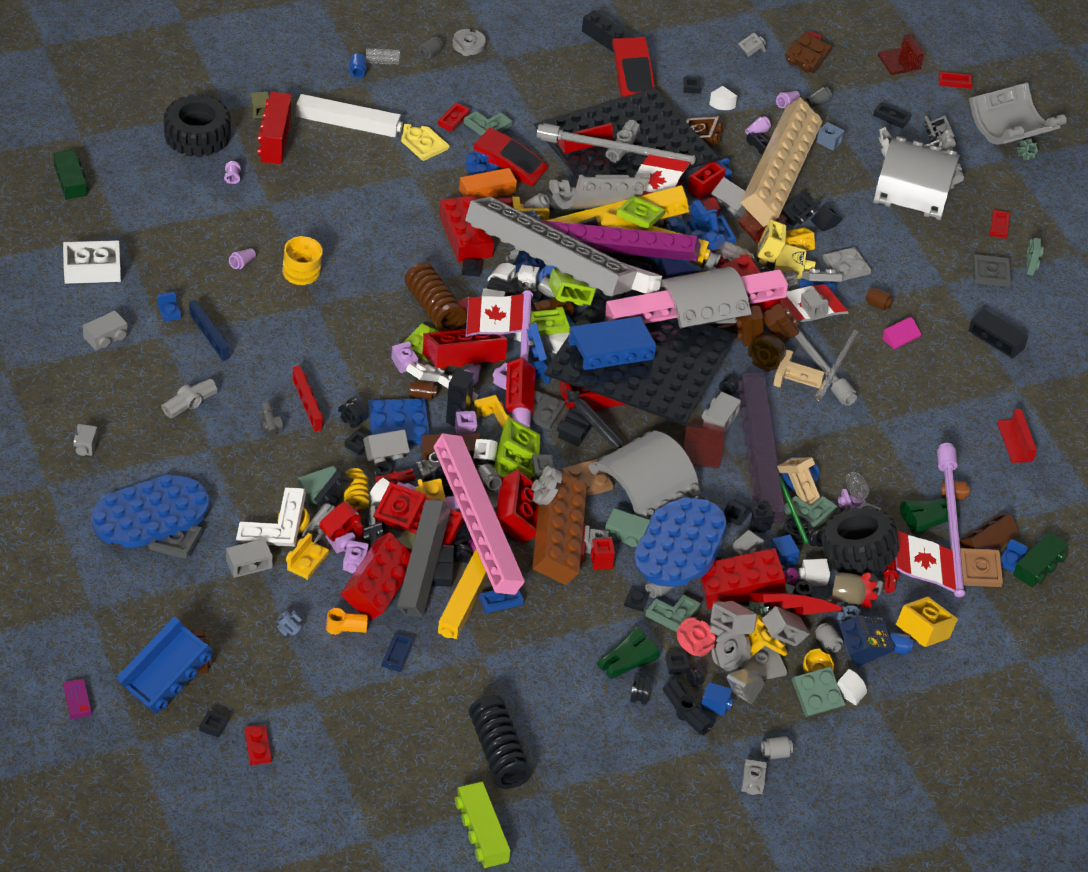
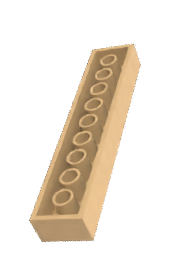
(781, 162)

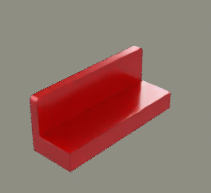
(603, 132)
(520, 385)
(1017, 438)

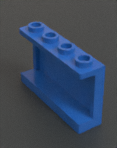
(613, 342)
(165, 665)

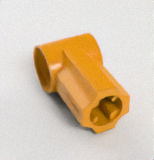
(340, 621)

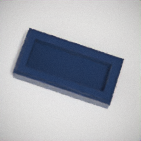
(397, 652)

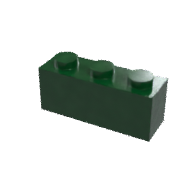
(70, 174)
(1041, 560)

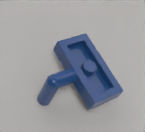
(714, 239)

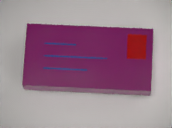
(77, 698)

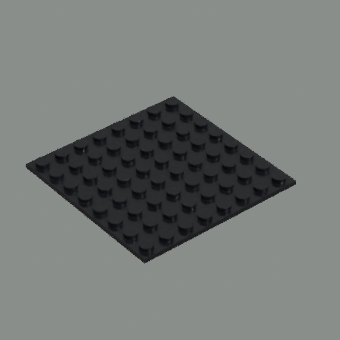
(659, 129)
(662, 386)

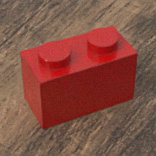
(705, 180)

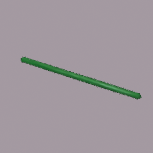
(793, 510)

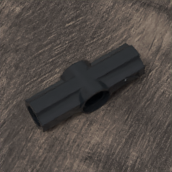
(513, 288)

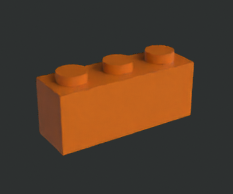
(488, 184)

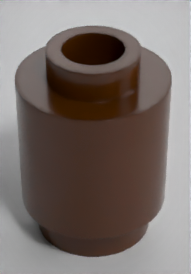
(879, 298)
(423, 389)

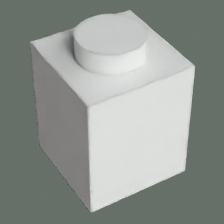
(815, 572)

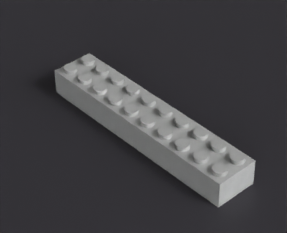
(551, 246)

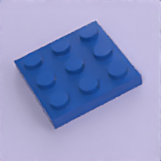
(399, 415)

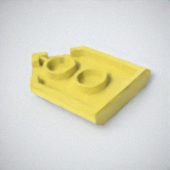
(423, 141)

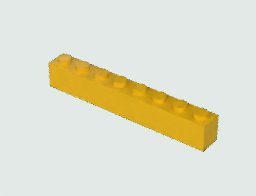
(671, 199)

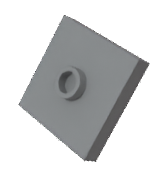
(767, 663)

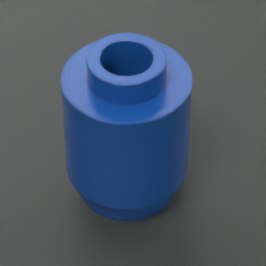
(358, 65)
(901, 643)

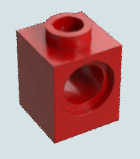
(602, 553)

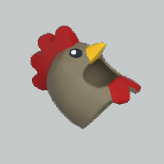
(853, 589)

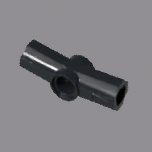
(374, 528)
(687, 707)

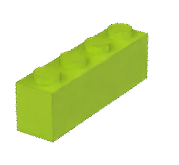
(482, 825)

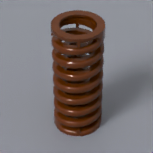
(435, 297)

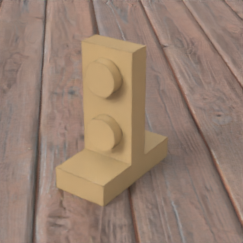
(797, 373)
(801, 478)

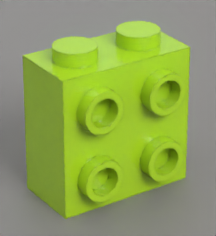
(569, 289)

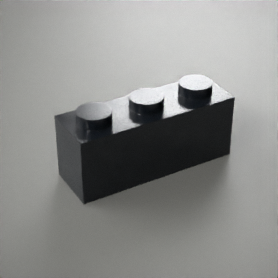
(998, 333)
(459, 394)

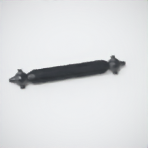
(593, 418)

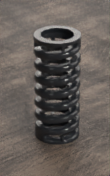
(502, 739)

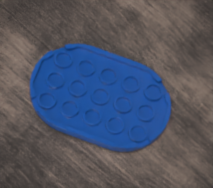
(150, 511)
(681, 542)

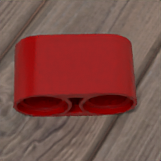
(339, 521)

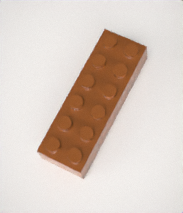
(561, 531)

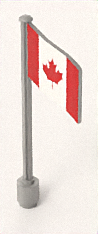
(660, 167)
(840, 387)

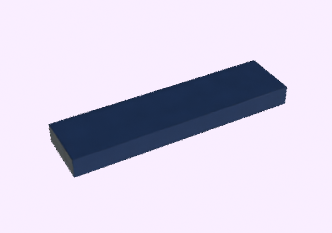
(209, 330)

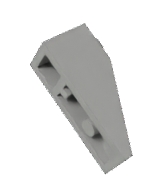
(746, 684)

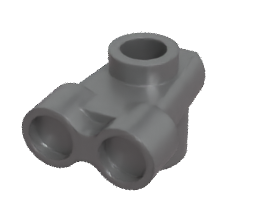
(268, 422)
(428, 467)

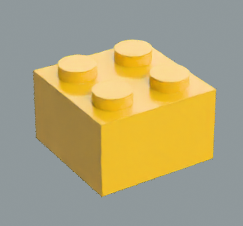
(926, 621)

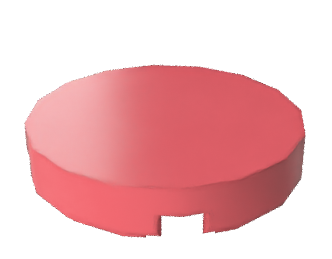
(695, 637)

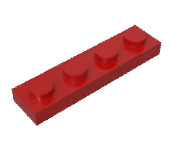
(306, 395)

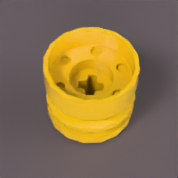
(302, 260)

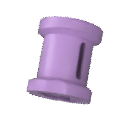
(232, 172)

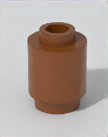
(960, 488)

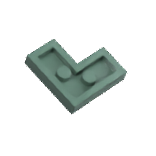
(480, 123)
(1034, 251)
(816, 513)
(672, 616)

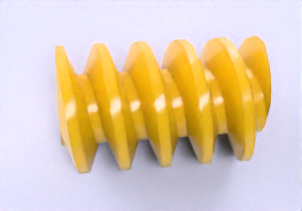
(358, 490)

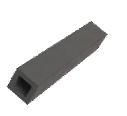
(423, 558)

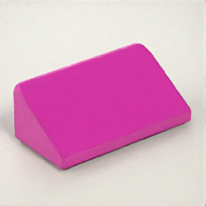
(901, 333)

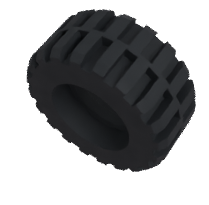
(197, 139)
(860, 541)

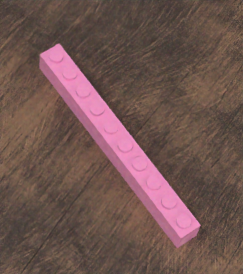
(660, 306)
(479, 514)

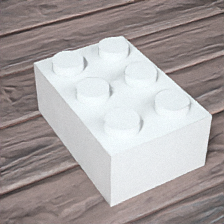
(91, 262)

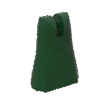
(924, 514)
(629, 654)

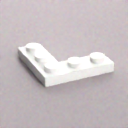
(432, 373)
(285, 531)

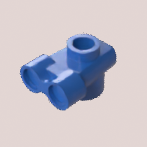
(676, 225)

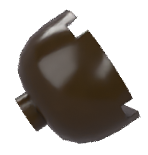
(767, 352)

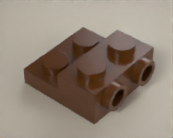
(807, 53)
(708, 129)

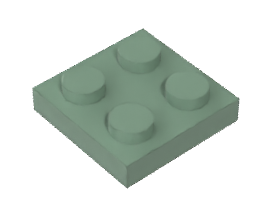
(818, 692)

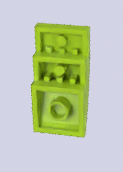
(516, 449)

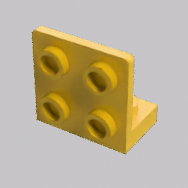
(762, 637)

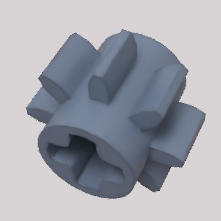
(848, 612)
(289, 623)

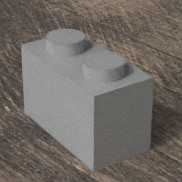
(730, 196)
(105, 330)
(721, 412)
(386, 445)
(249, 558)
(733, 617)
(785, 626)

